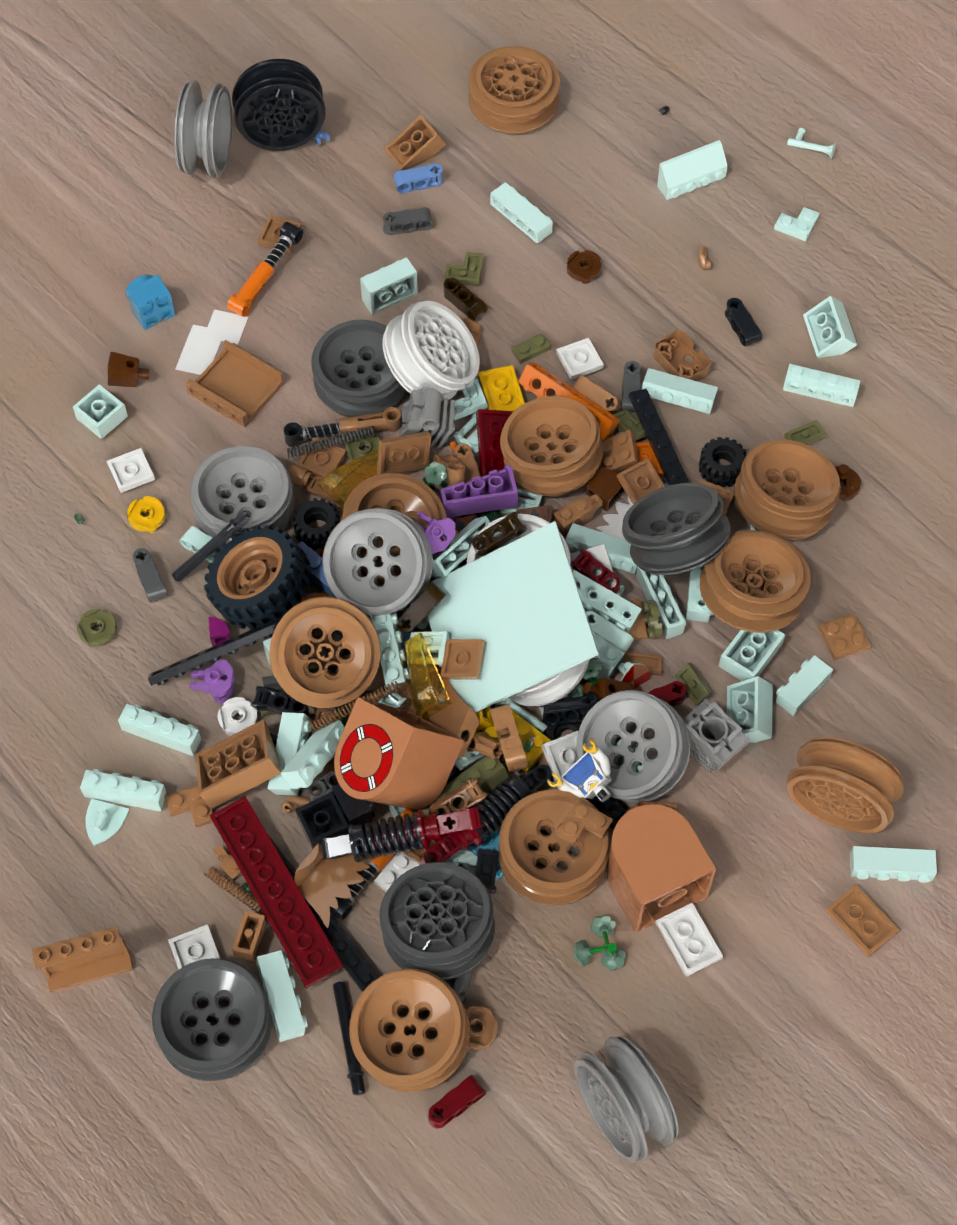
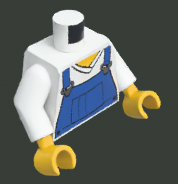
(588, 775)

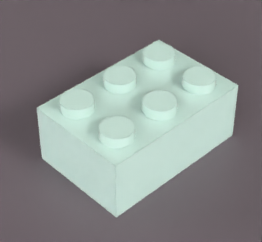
(389, 285)
(750, 653)

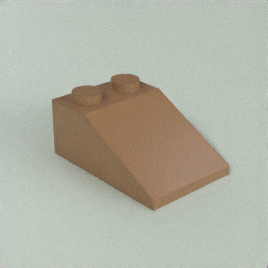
(415, 144)

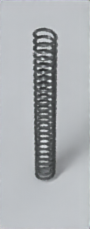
(330, 441)

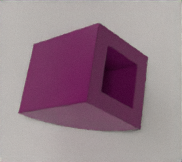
(218, 631)

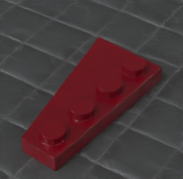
(489, 432)

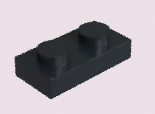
(486, 867)

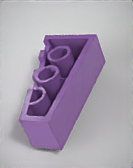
(481, 494)

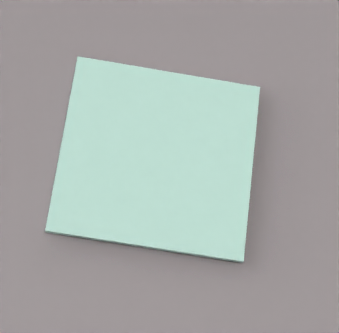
(525, 612)

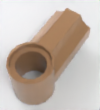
(485, 745)

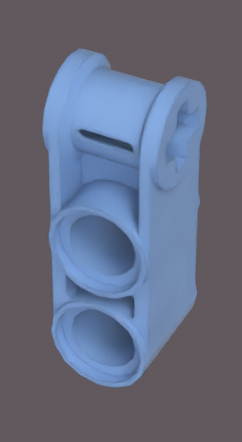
(418, 178)

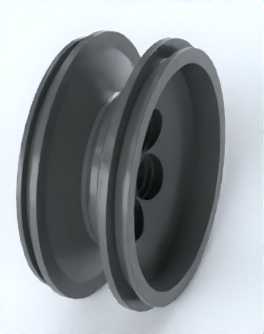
(363, 388)
(676, 528)
(437, 952)
(179, 1002)

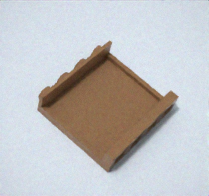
(236, 384)
(83, 959)

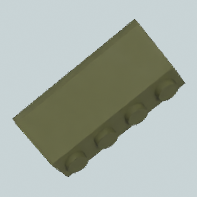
(489, 774)

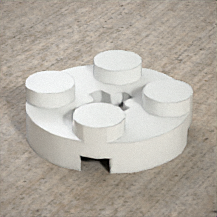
(228, 711)

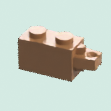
(578, 512)

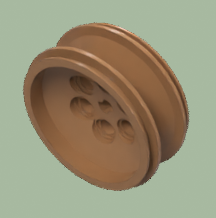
(552, 445)
(787, 489)
(845, 785)
(522, 829)
(380, 1007)

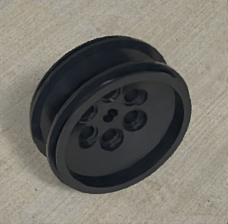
(278, 104)

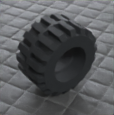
(725, 450)
(314, 511)

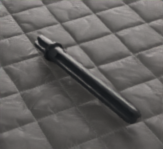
(211, 546)
(354, 1067)

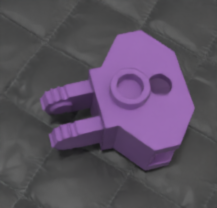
(436, 529)
(217, 682)

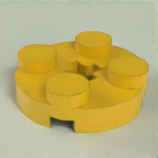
(150, 523)

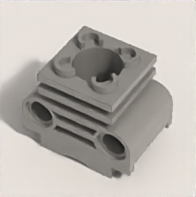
(427, 413)
(712, 721)

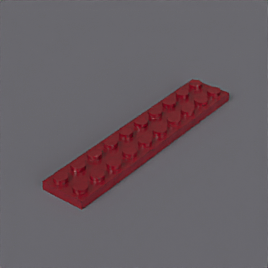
(276, 892)

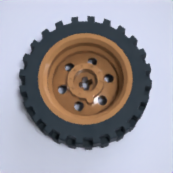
(256, 591)

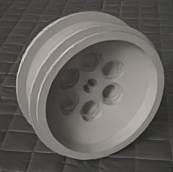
(203, 129)
(254, 471)
(344, 562)
(613, 719)
(626, 1099)

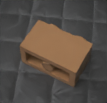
(249, 936)

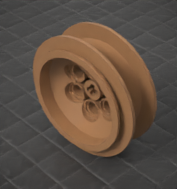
(513, 89)
(396, 493)
(756, 582)
(321, 688)

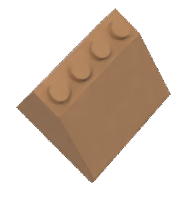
(236, 764)

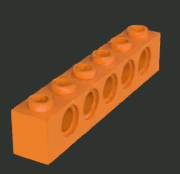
(534, 372)

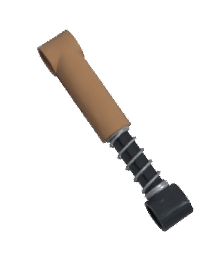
(380, 421)

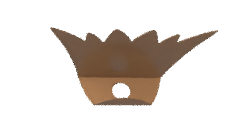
(456, 718)
(328, 880)

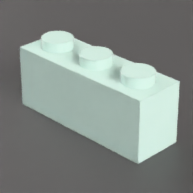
(803, 685)

